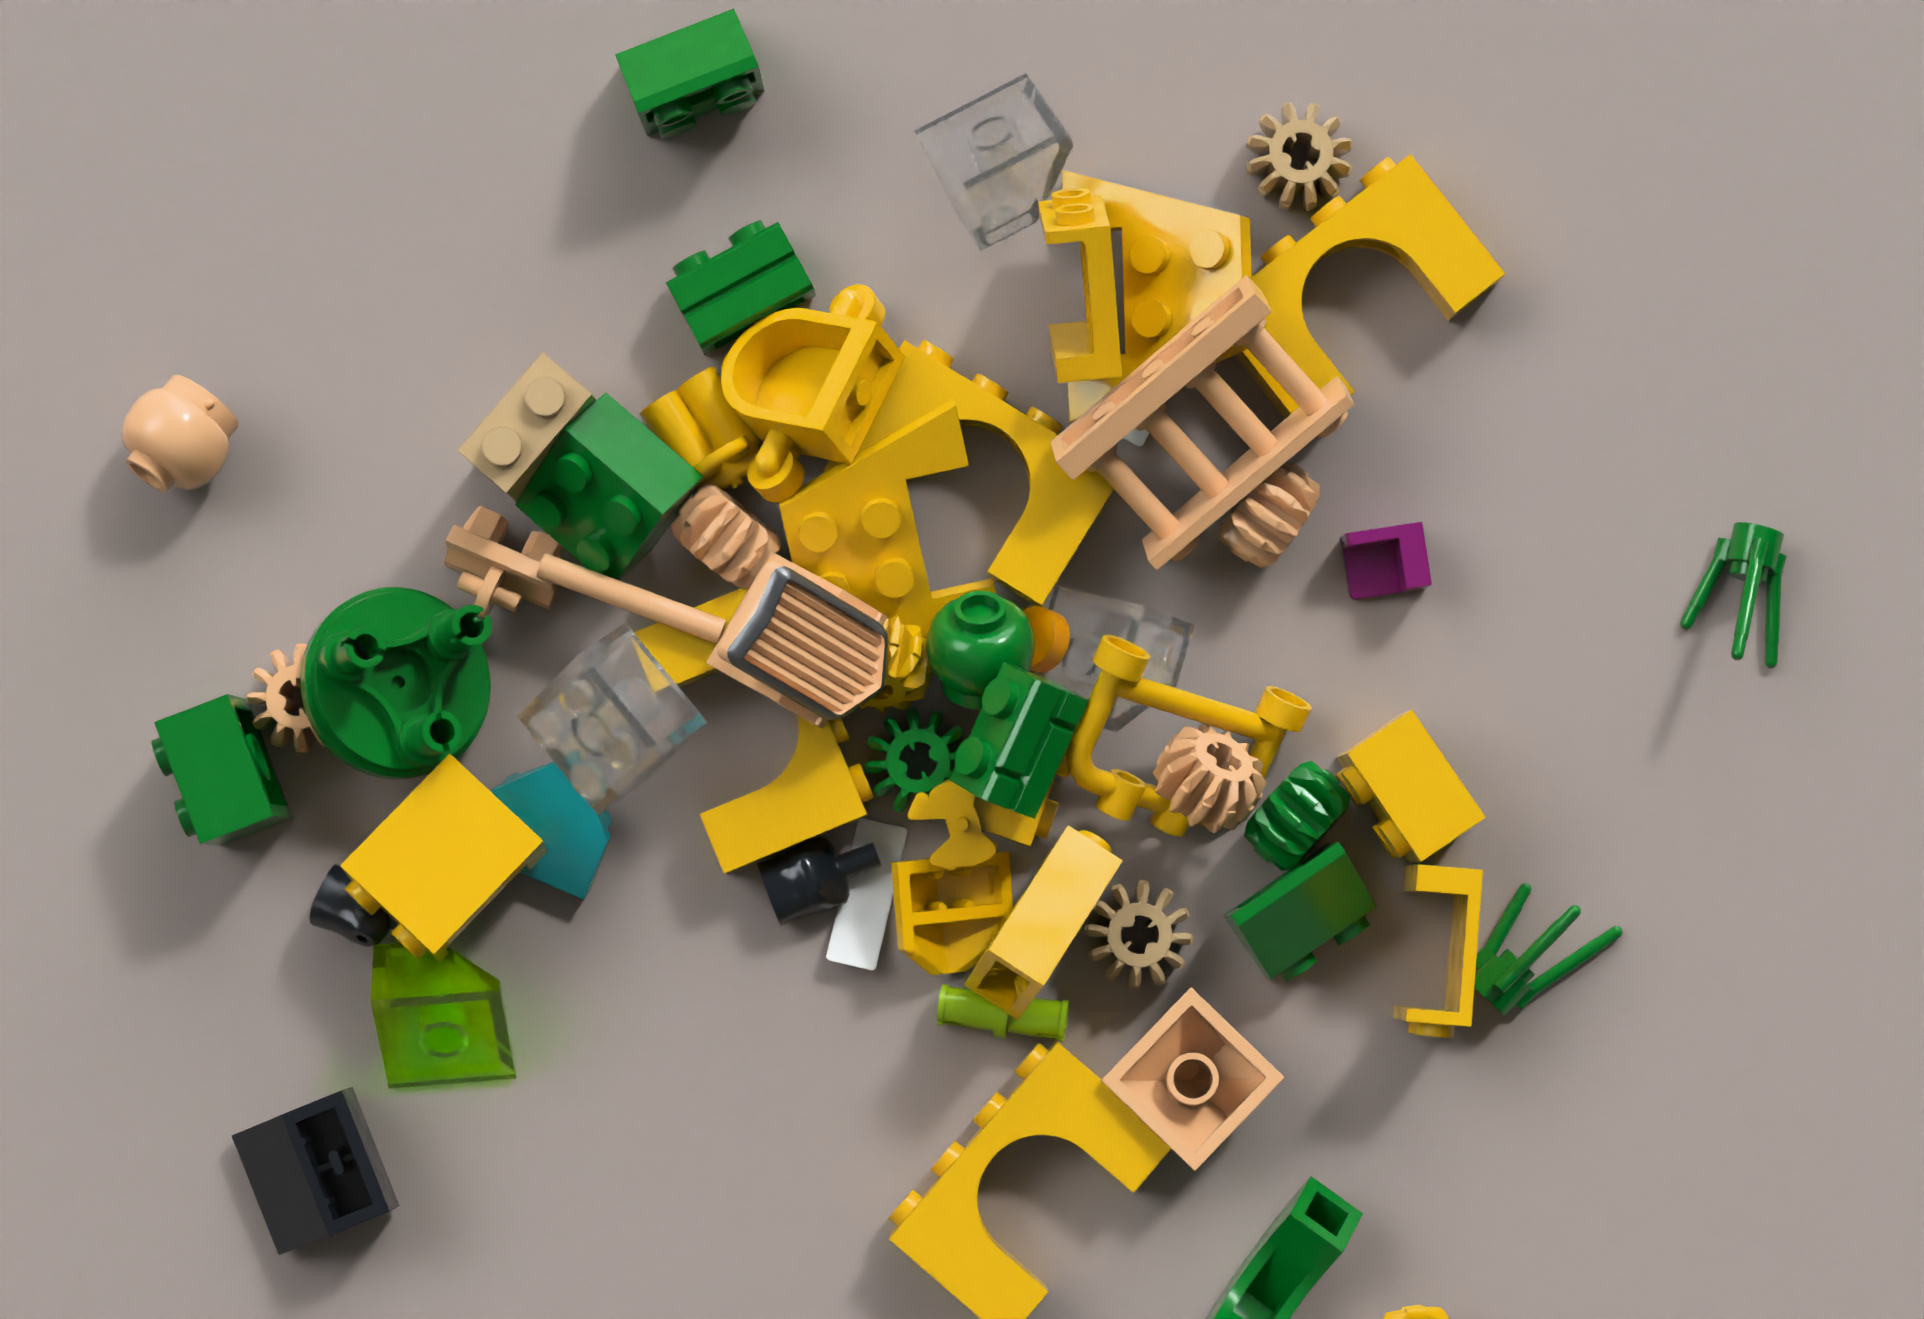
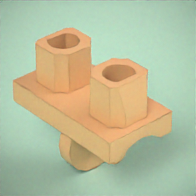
(495, 571)

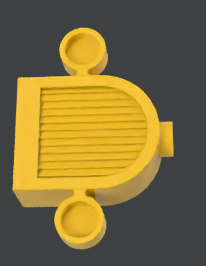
(810, 385)

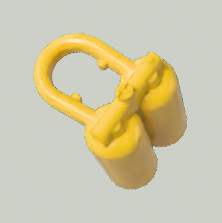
(704, 430)

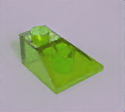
(438, 1019)

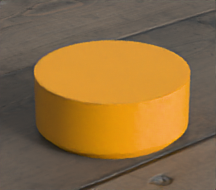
(1050, 635)

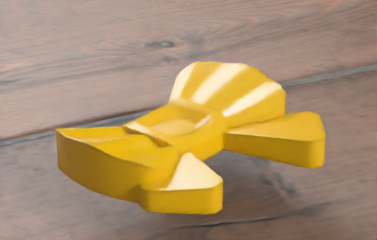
(967, 842)

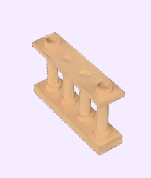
(1191, 362)

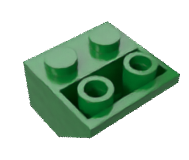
(691, 74)

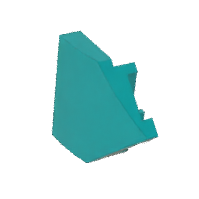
(565, 823)

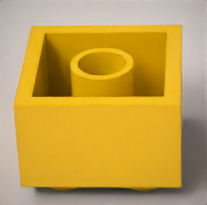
(1408, 789)

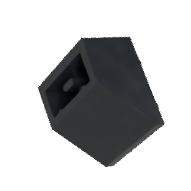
(315, 1171)

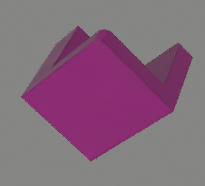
(1386, 561)

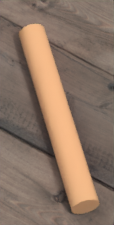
(631, 598)

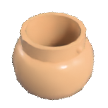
(177, 435)

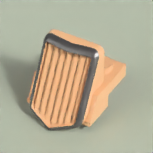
(804, 644)

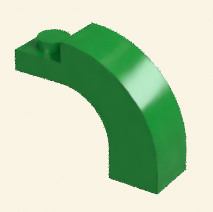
(1290, 1256)

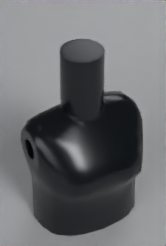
(813, 877)
(340, 913)

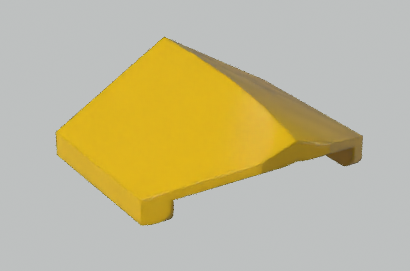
(950, 915)

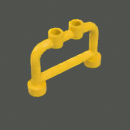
(1122, 677)

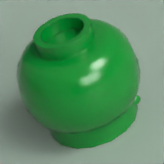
(971, 642)

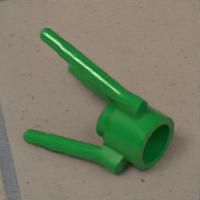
(1754, 559)
(1506, 977)

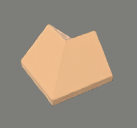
(1192, 1079)

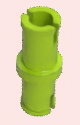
(968, 1009)

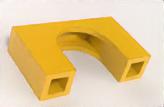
(1395, 215)
(1057, 508)
(803, 802)
(945, 1226)

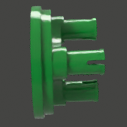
(397, 681)

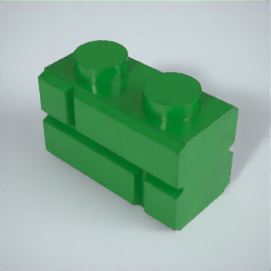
(739, 285)
(1018, 740)

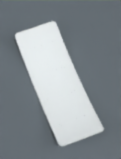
(863, 919)

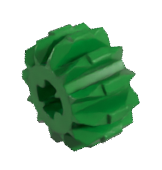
(898, 769)
(1297, 815)

